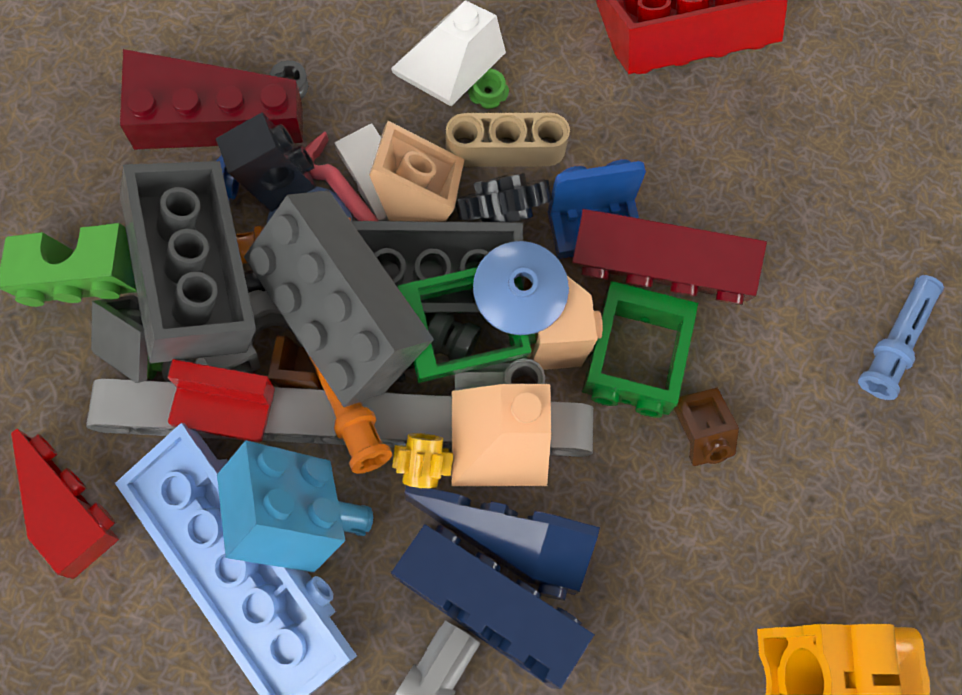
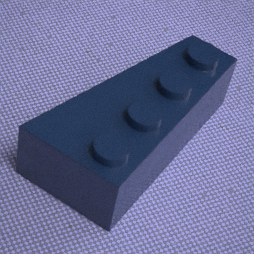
(492, 606)

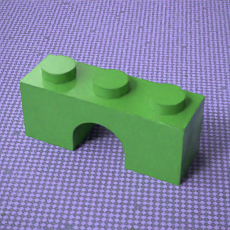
(44, 269)

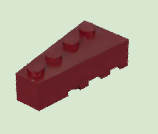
(193, 103)
(669, 256)

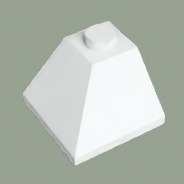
(453, 53)

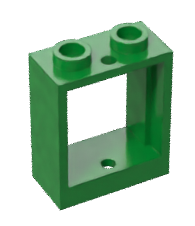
(651, 309)
(425, 363)

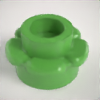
(496, 82)

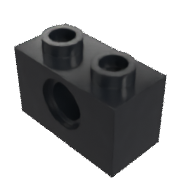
(266, 160)

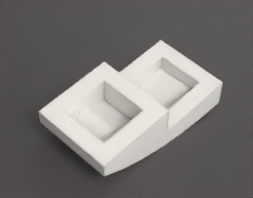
(358, 156)

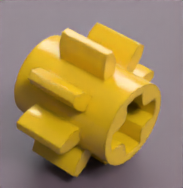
(422, 460)

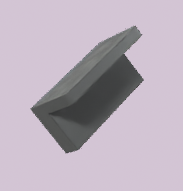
(120, 336)

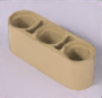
(523, 128)

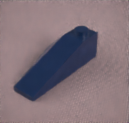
(538, 549)

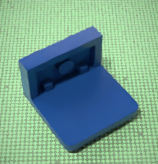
(599, 189)

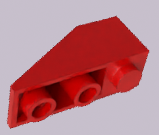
(56, 515)

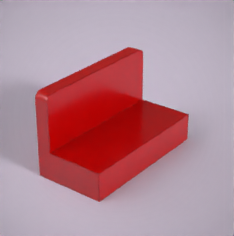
(220, 400)

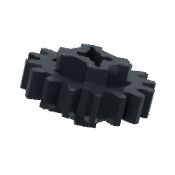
(503, 199)

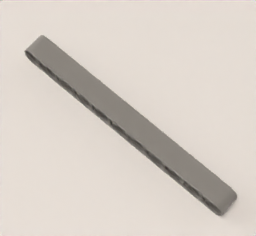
(309, 418)

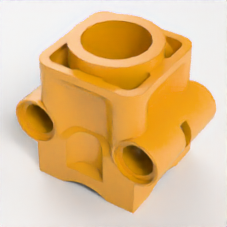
(843, 660)

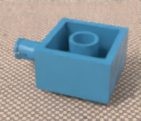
(284, 508)

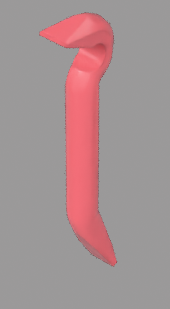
(338, 182)

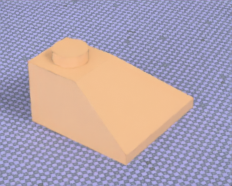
(415, 177)
(501, 435)

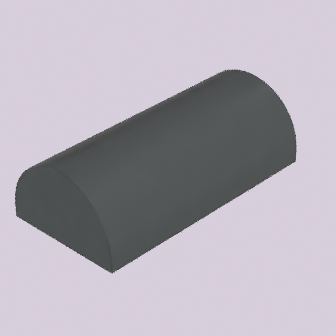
(433, 249)

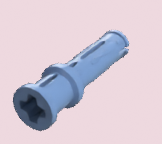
(896, 352)

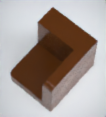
(292, 366)

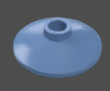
(514, 309)

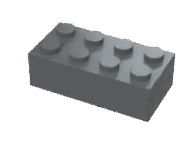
(185, 261)
(336, 297)

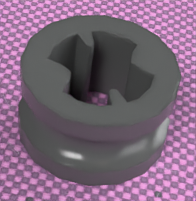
(292, 68)

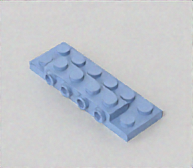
(263, 613)

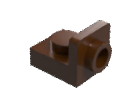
(708, 426)

